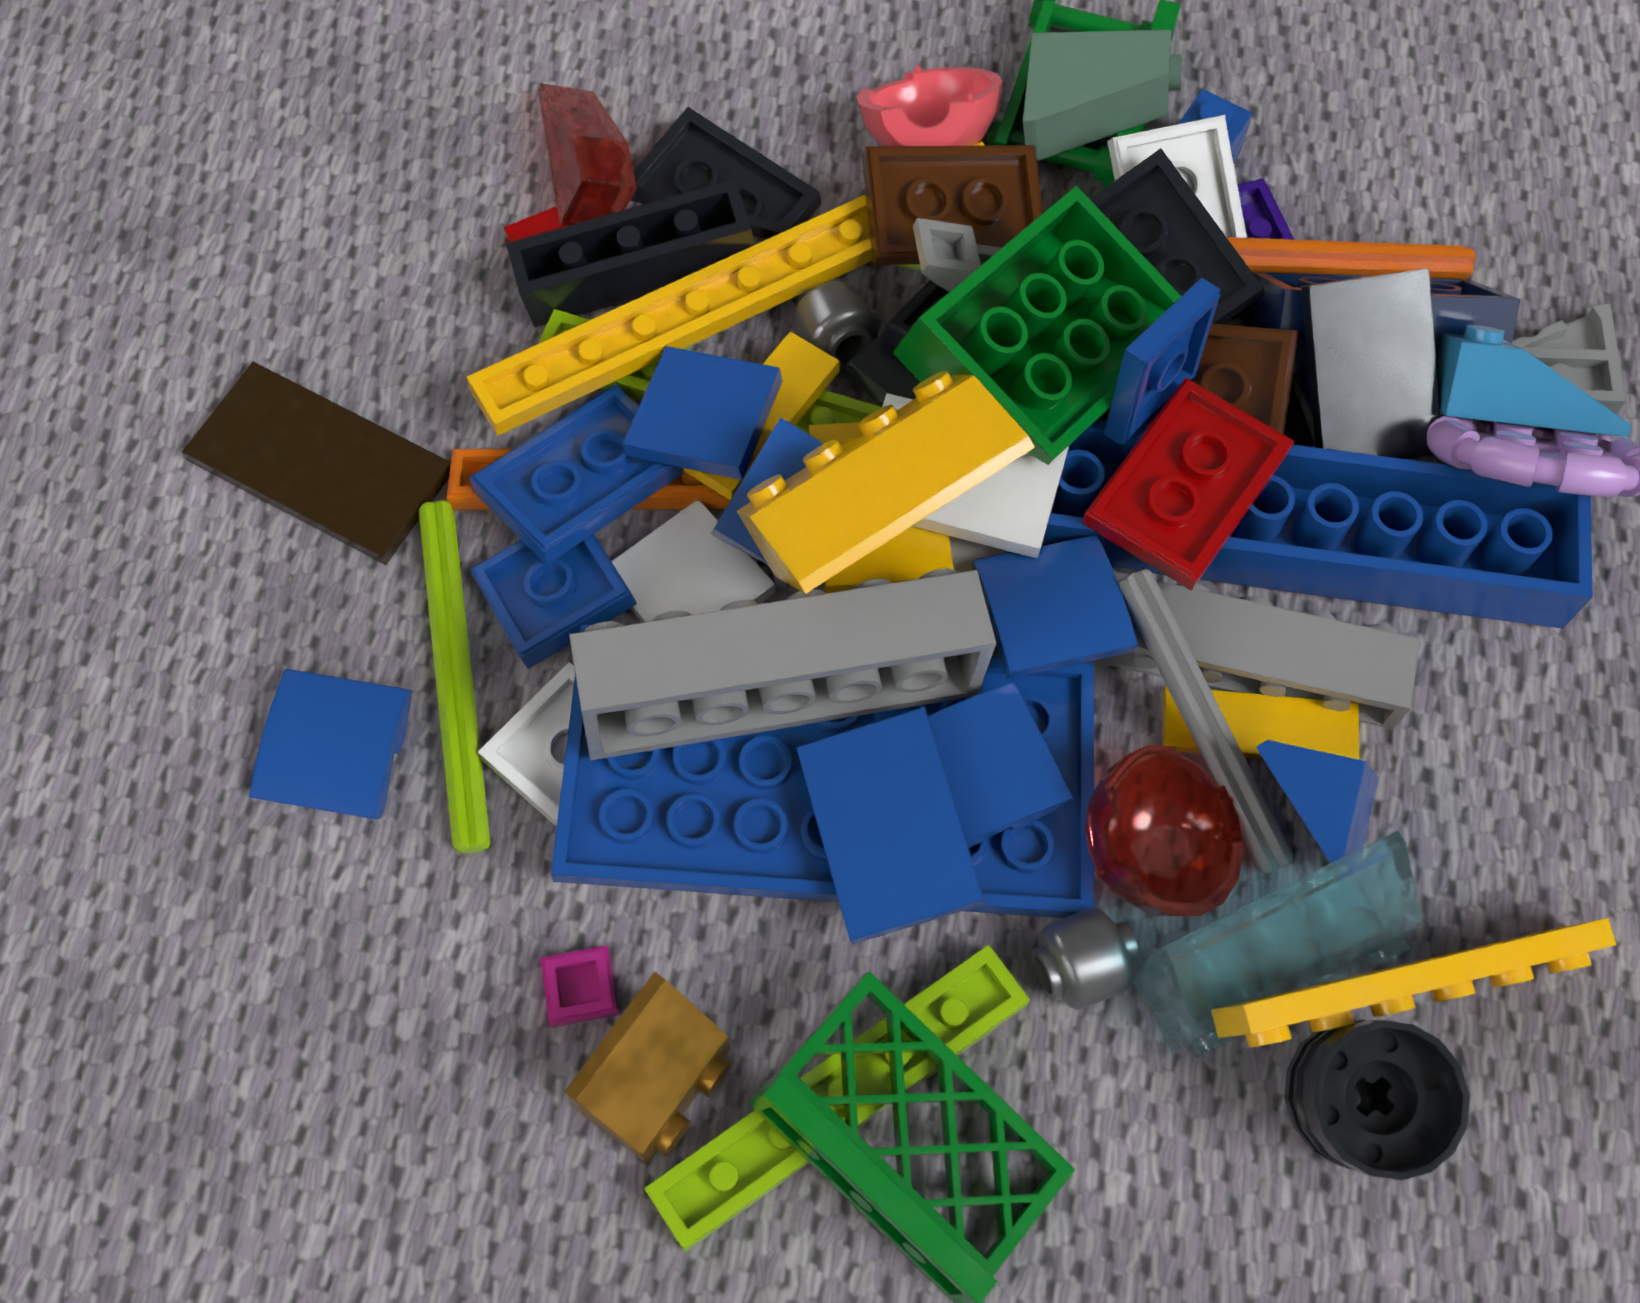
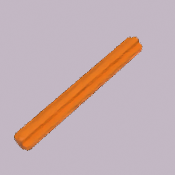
(1353, 257)

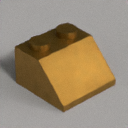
(651, 1070)

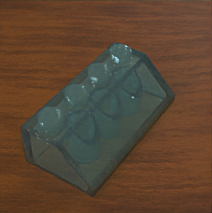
(1283, 943)

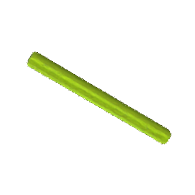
(454, 679)

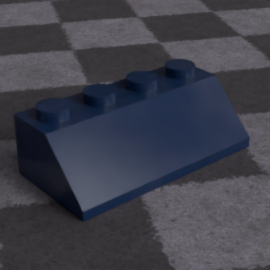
(1453, 307)

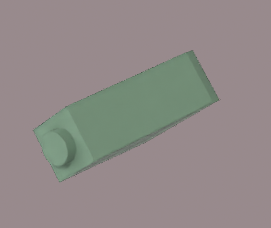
(1096, 85)

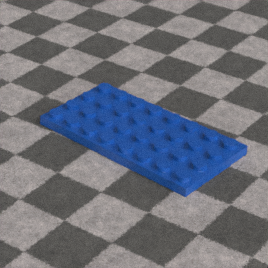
(743, 822)

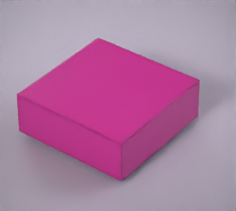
(579, 986)

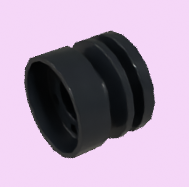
(1415, 1089)

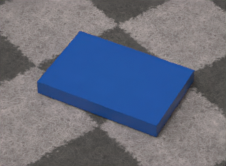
(571, 477)
(889, 826)

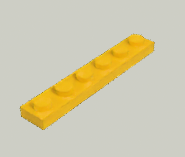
(1391, 988)

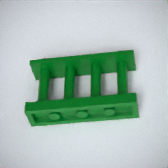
(1042, 18)

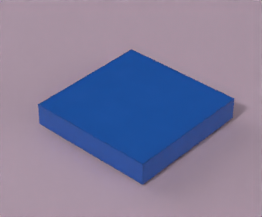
(1161, 360)
(703, 412)
(550, 601)

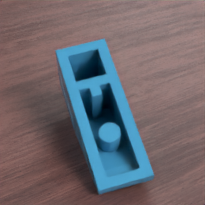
(1503, 383)

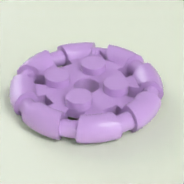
(1528, 454)

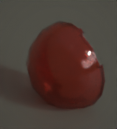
(1164, 834)

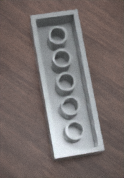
(781, 662)

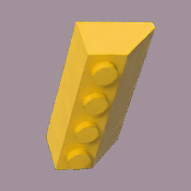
(881, 479)

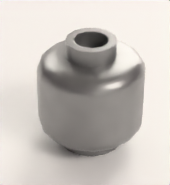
(835, 321)
(1085, 958)

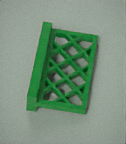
(872, 1184)

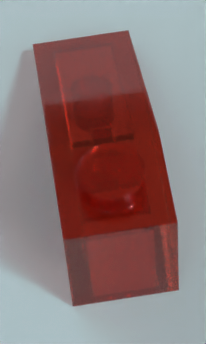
(585, 154)

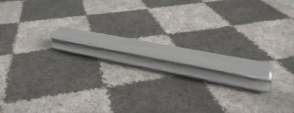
(1204, 719)

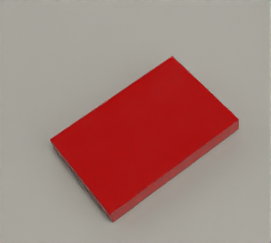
(1187, 483)

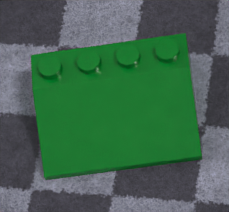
(1045, 322)

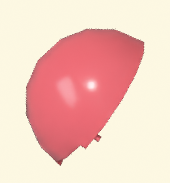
(933, 107)

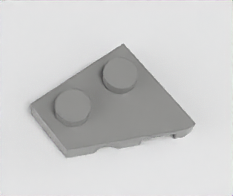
(1583, 354)

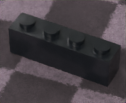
(628, 251)

